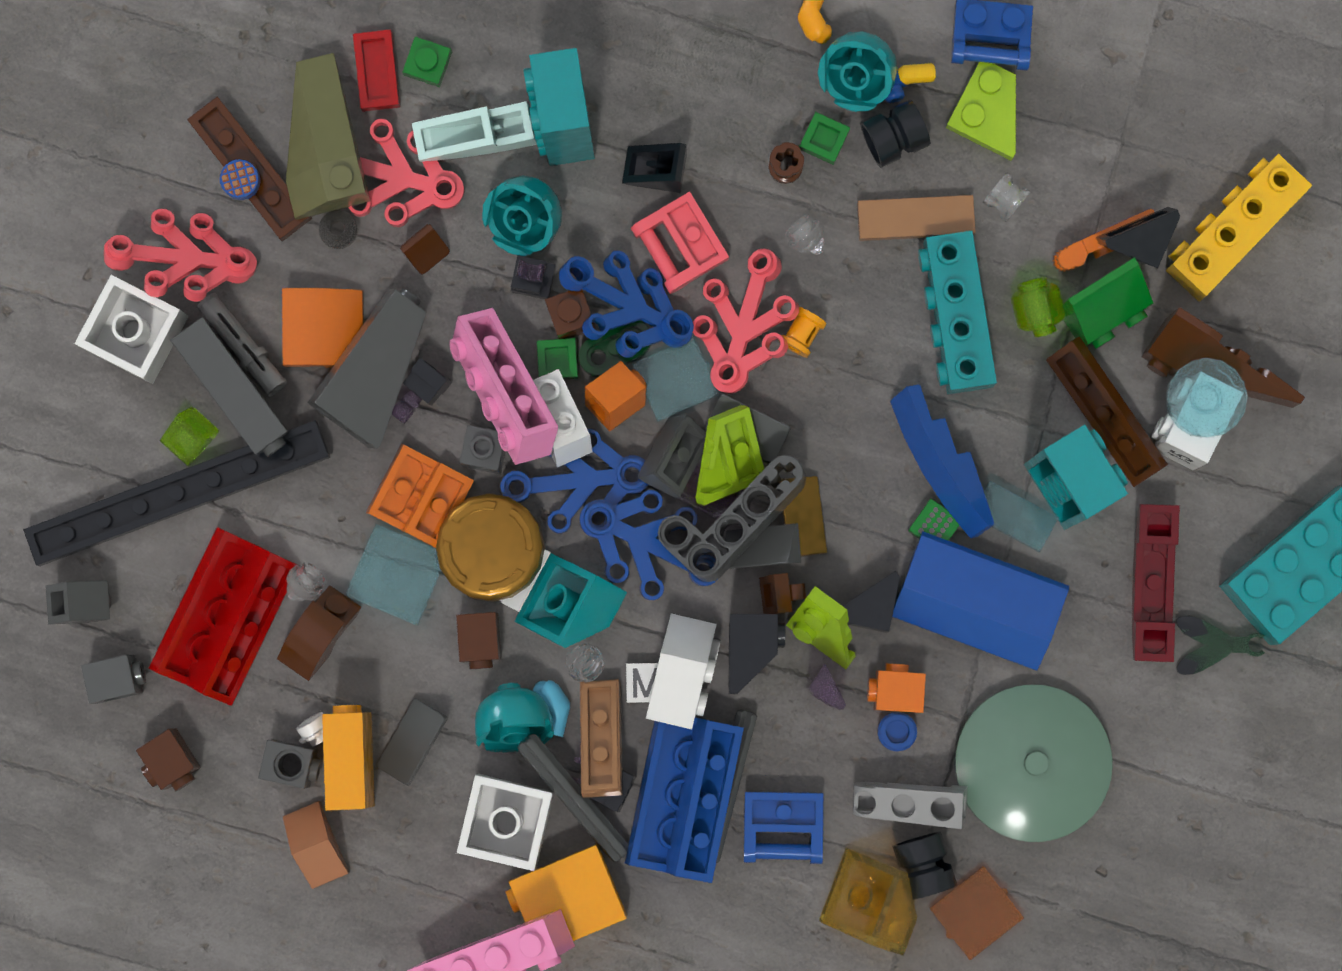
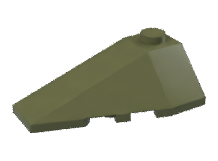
(322, 151)

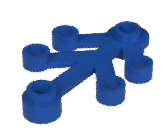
(630, 303)
(583, 480)
(640, 539)

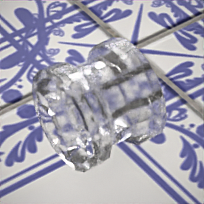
(1006, 197)

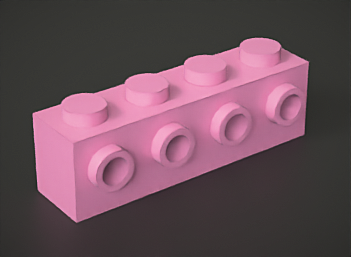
(503, 386)
(514, 949)

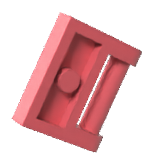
(691, 236)

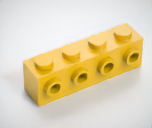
(1238, 227)

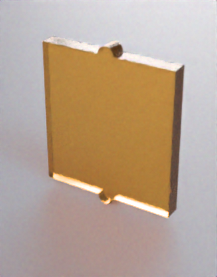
(976, 913)

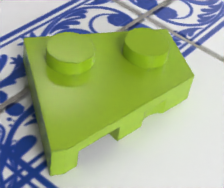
(988, 110)
(729, 455)
(824, 625)

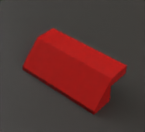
(223, 617)

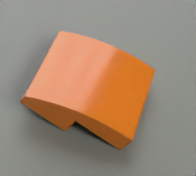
(319, 324)
(418, 494)

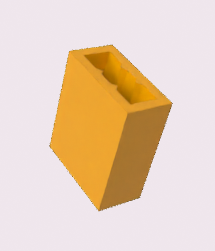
(348, 758)
(574, 884)

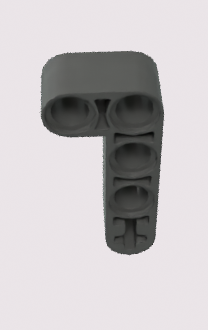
(737, 513)

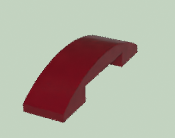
(1154, 582)

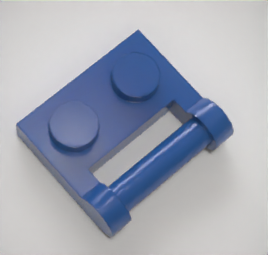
(992, 24)
(783, 813)

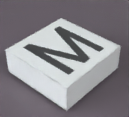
(640, 681)

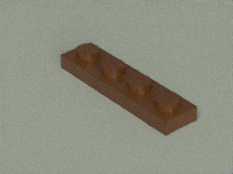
(230, 143)
(1106, 411)

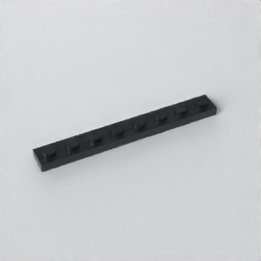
(172, 495)

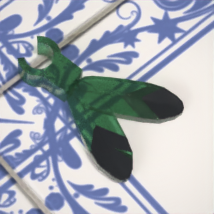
(1217, 645)

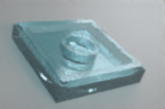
(395, 575)

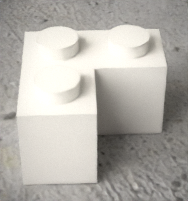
(683, 666)

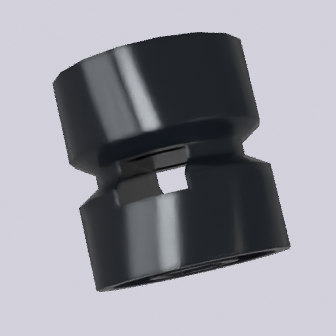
(899, 132)
(925, 864)

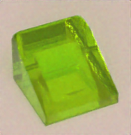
(189, 435)

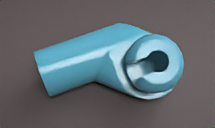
(557, 702)

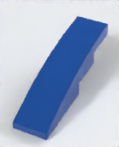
(948, 473)

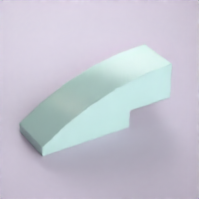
(474, 132)

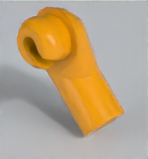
(813, 22)

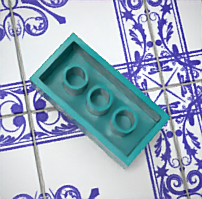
(559, 107)
(1077, 476)
(1292, 573)

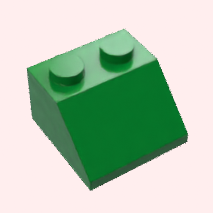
(1108, 304)

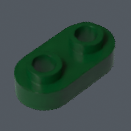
(607, 345)

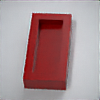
(376, 70)

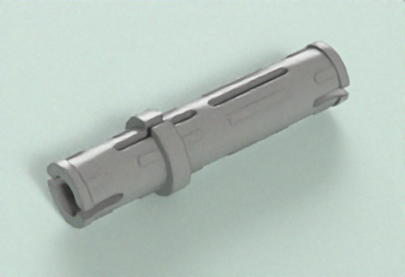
(214, 311)

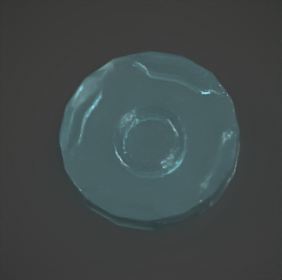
(1206, 398)

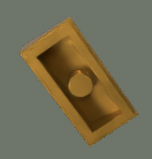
(807, 512)

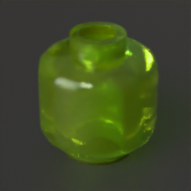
(1038, 306)

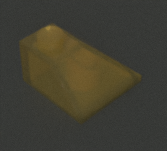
(871, 903)

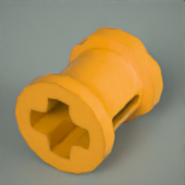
(803, 332)

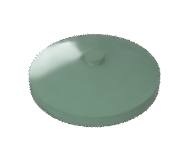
(1033, 763)

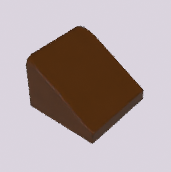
(425, 249)

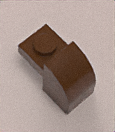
(317, 632)

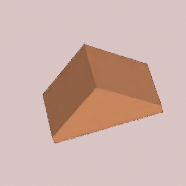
(314, 845)

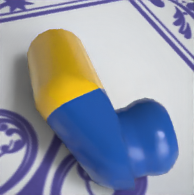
(909, 75)

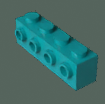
(958, 312)

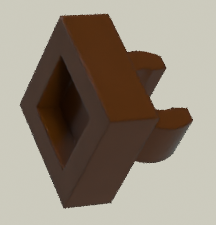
(778, 594)

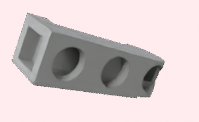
(911, 803)

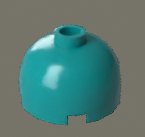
(858, 71)
(522, 215)
(510, 716)

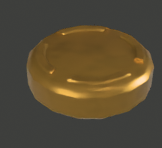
(490, 547)

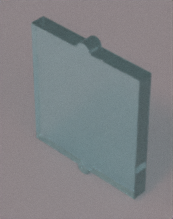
(676, 379)

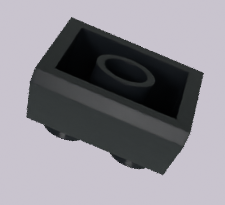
(752, 646)

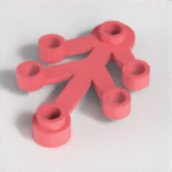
(401, 177)
(185, 258)
(745, 326)

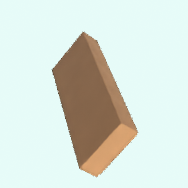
(915, 217)
(601, 738)

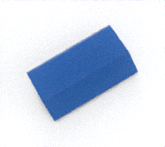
(980, 601)
(684, 798)

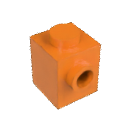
(616, 395)
(897, 689)

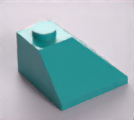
(569, 603)

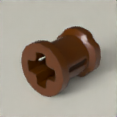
(778, 154)

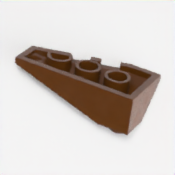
(1187, 339)

